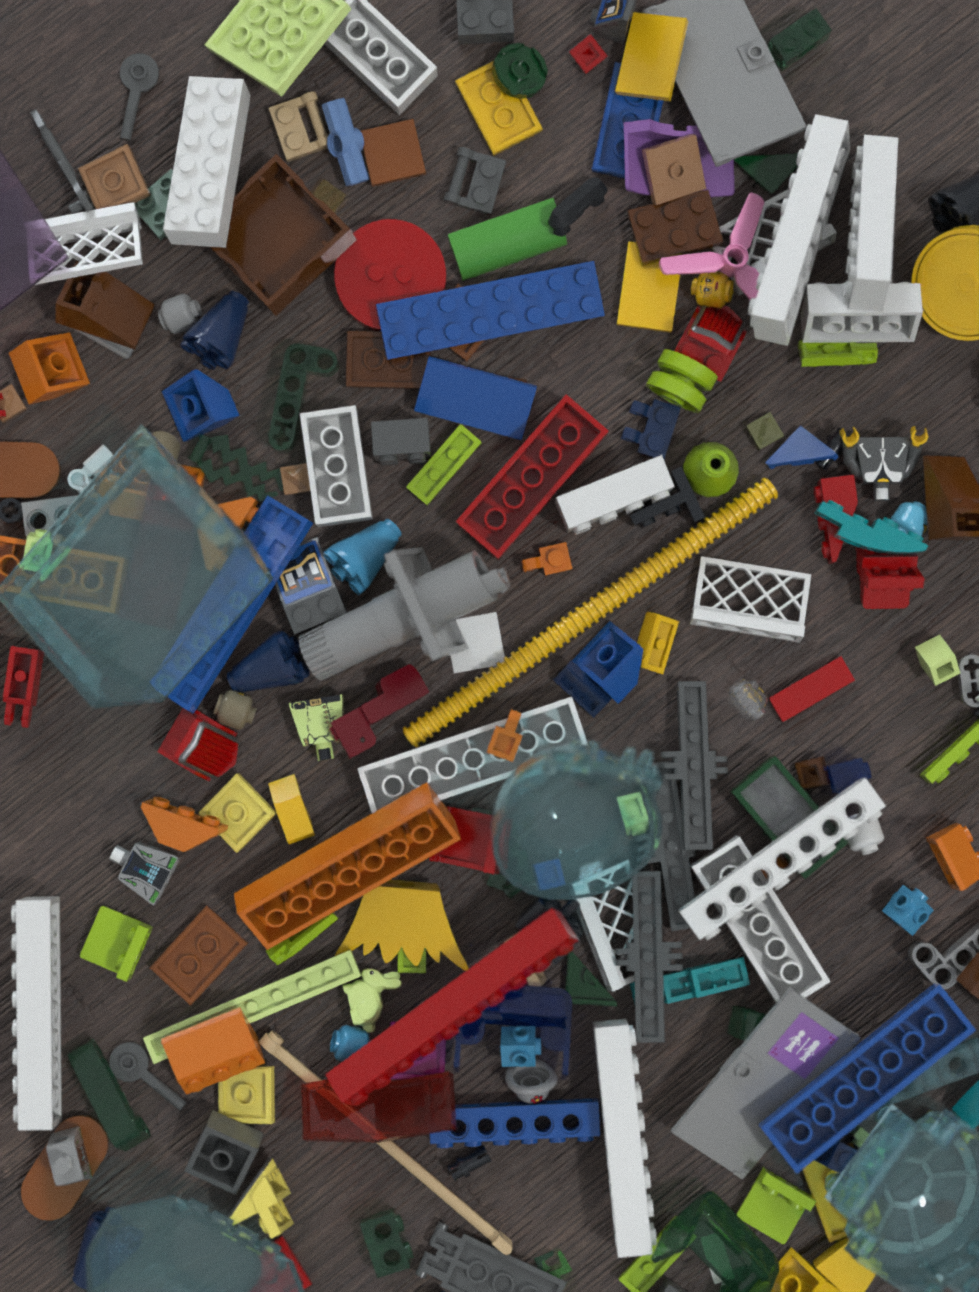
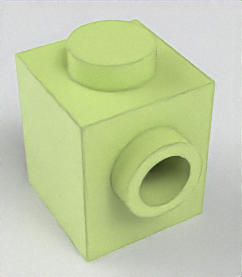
(936, 654)

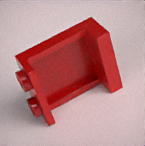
(474, 847)

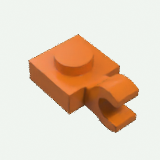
(552, 560)
(505, 740)

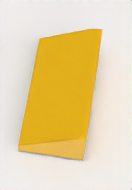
(656, 640)

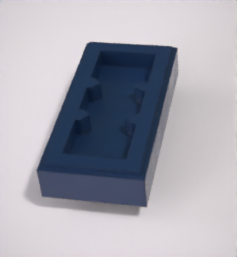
(582, 689)

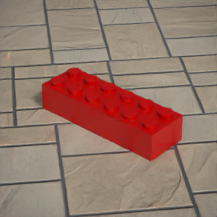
(532, 477)

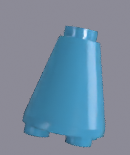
(362, 554)

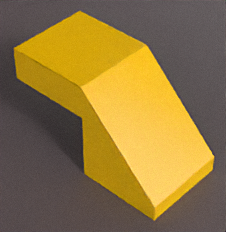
(291, 809)

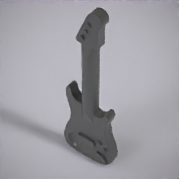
(66, 168)

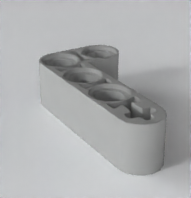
(947, 959)

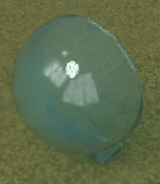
(576, 820)

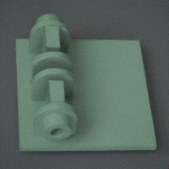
(154, 207)

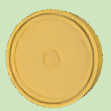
(951, 282)

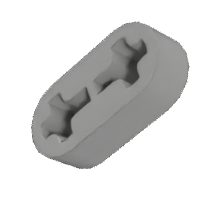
(965, 680)

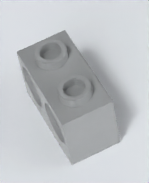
(50, 508)

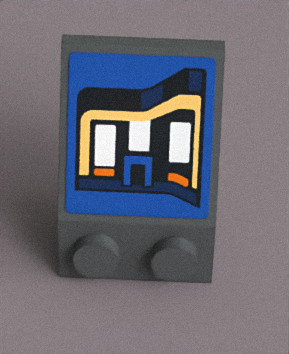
(612, 19)
(309, 589)

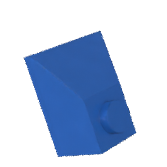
(199, 404)
(612, 661)

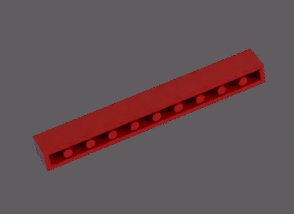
(452, 1007)

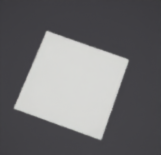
(483, 643)

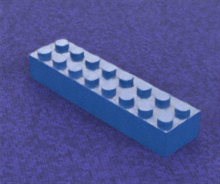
(866, 1077)

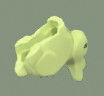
(366, 998)

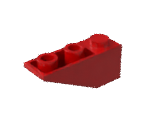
(842, 491)

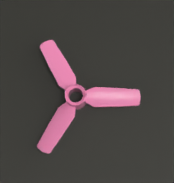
(711, 262)

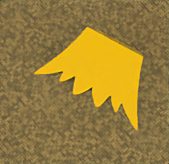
(405, 917)

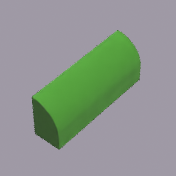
(505, 240)

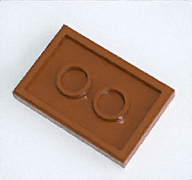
(198, 955)

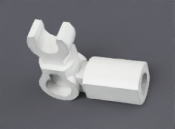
(80, 478)

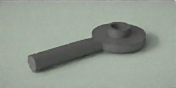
(139, 75)
(131, 1062)

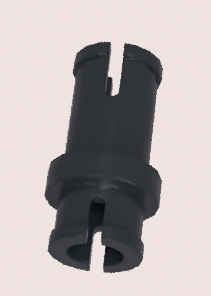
(835, 443)
(469, 1163)

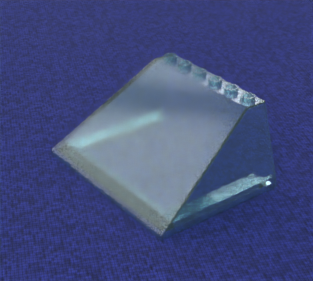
(135, 579)

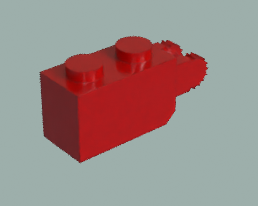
(22, 683)

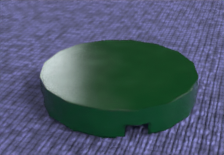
(519, 70)

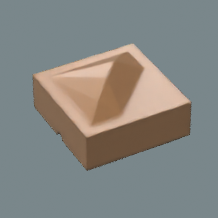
(11, 403)
(295, 479)

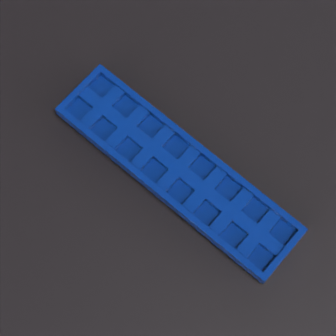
(489, 310)
(276, 537)

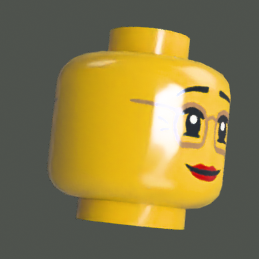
(712, 289)

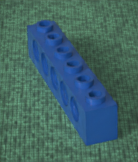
(585, 1109)

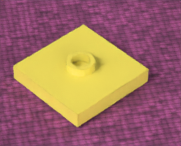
(241, 810)
(249, 1096)

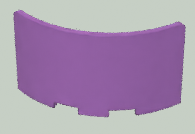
(649, 133)

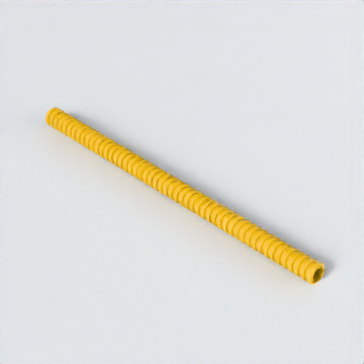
(591, 611)

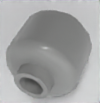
(179, 313)

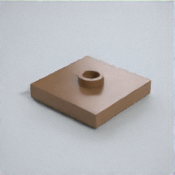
(674, 169)
(114, 179)

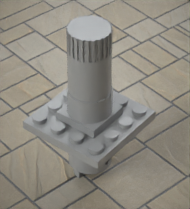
(420, 604)

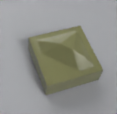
(764, 431)

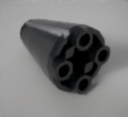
(956, 205)

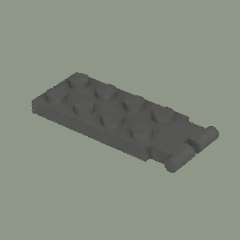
(478, 1267)

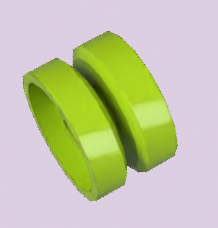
(681, 381)

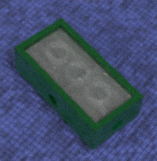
(778, 804)

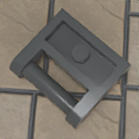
(484, 183)

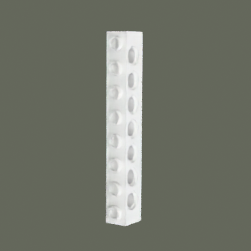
(869, 810)

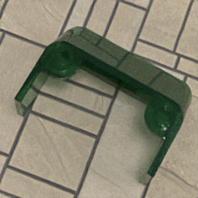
(722, 1244)

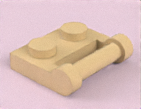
(292, 130)

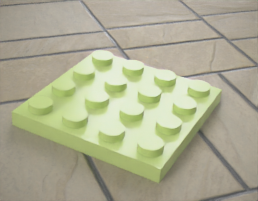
(276, 37)

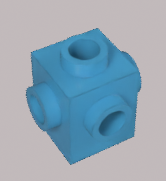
(908, 909)
(519, 1046)

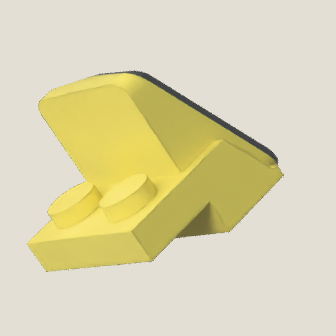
(265, 1197)

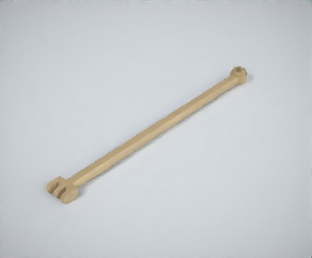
(272, 1043)

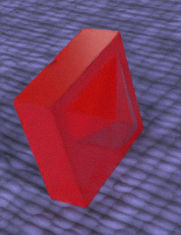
(588, 53)

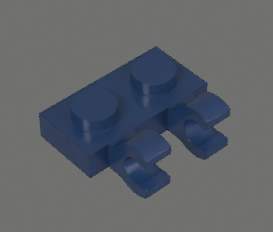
(658, 428)

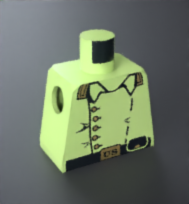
(312, 720)

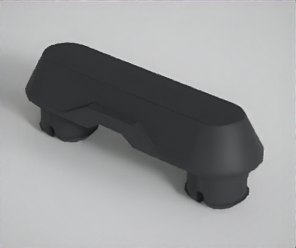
(573, 207)

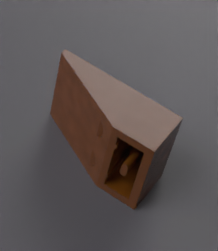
(103, 308)
(951, 498)

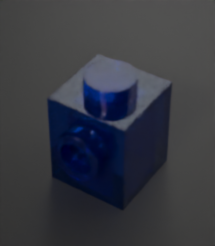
(846, 773)

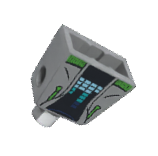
(145, 869)
(68, 1157)

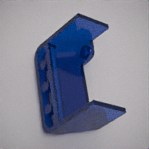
(526, 1006)

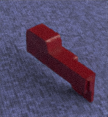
(394, 694)

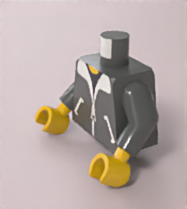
(881, 459)

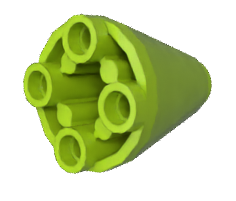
(705, 479)

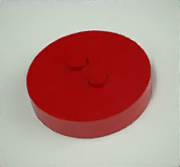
(386, 265)

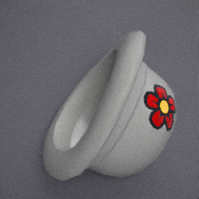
(531, 1083)

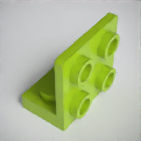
(116, 942)
(774, 1206)

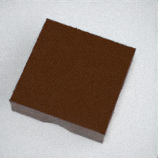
(281, 236)

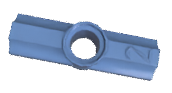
(345, 142)

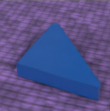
(800, 449)

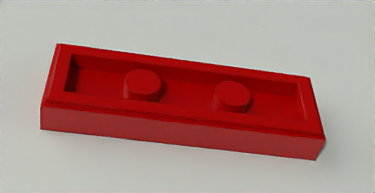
(811, 689)

